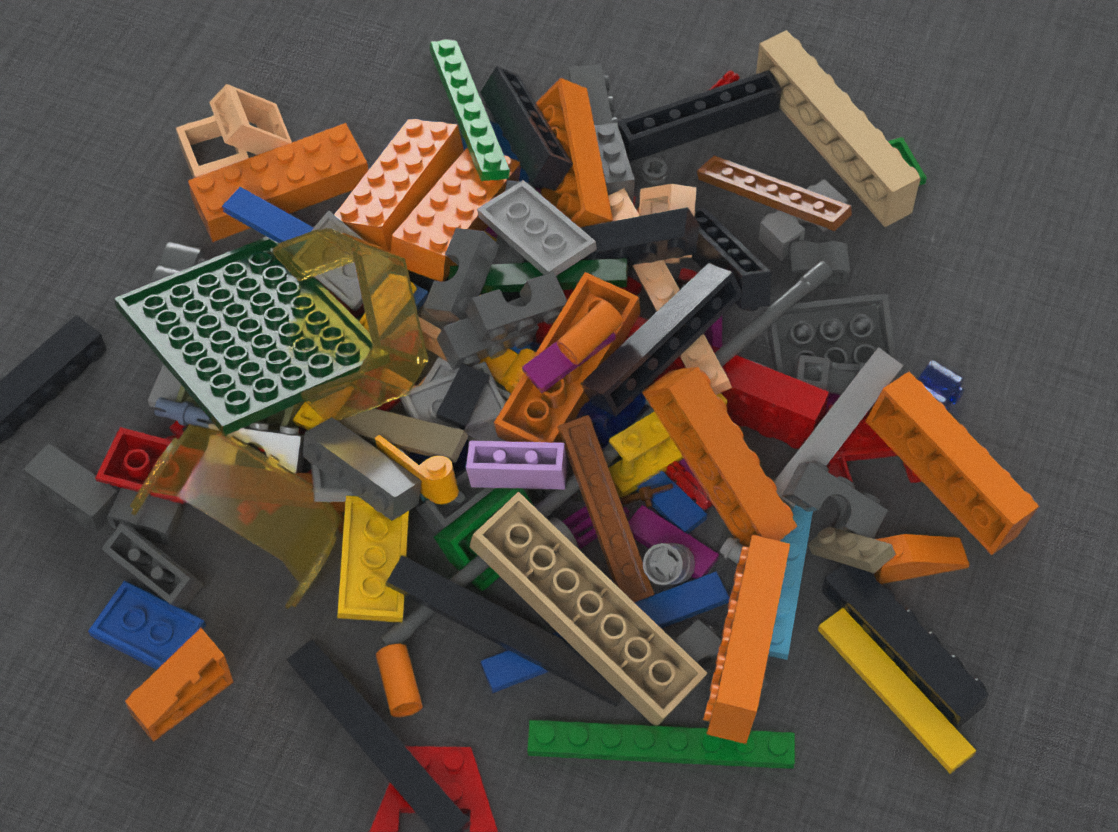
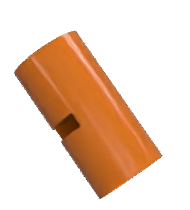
(590, 332)
(398, 680)

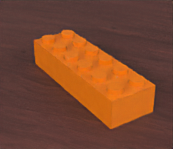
(284, 177)
(400, 179)
(583, 190)
(448, 206)
(535, 415)
(719, 456)
(951, 463)
(746, 639)

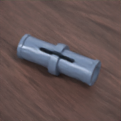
(183, 412)

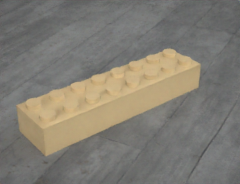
(840, 130)
(587, 609)

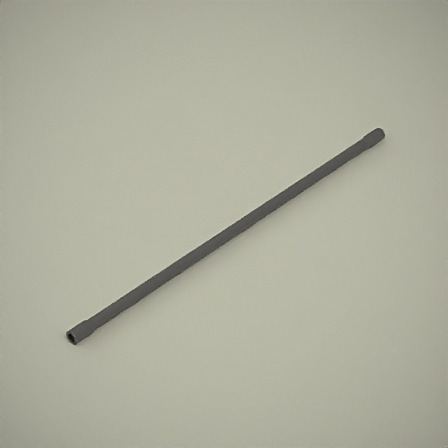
(808, 282)

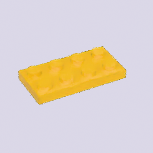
(369, 555)

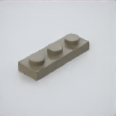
(851, 549)

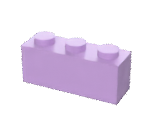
(517, 465)

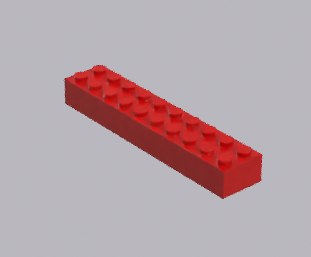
(758, 397)

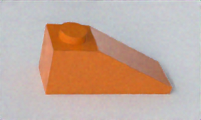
(921, 557)

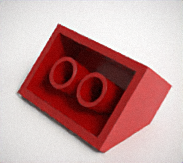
(132, 460)

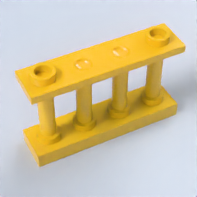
(644, 453)

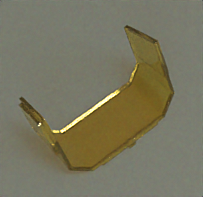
(391, 315)
(249, 497)

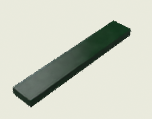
(513, 276)

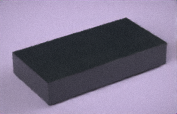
(463, 396)

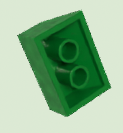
(457, 536)

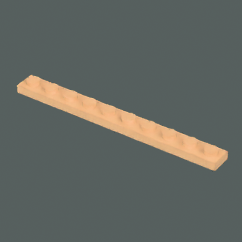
(660, 289)

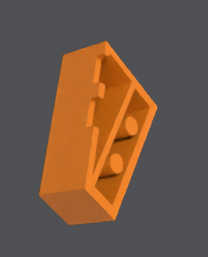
(180, 686)

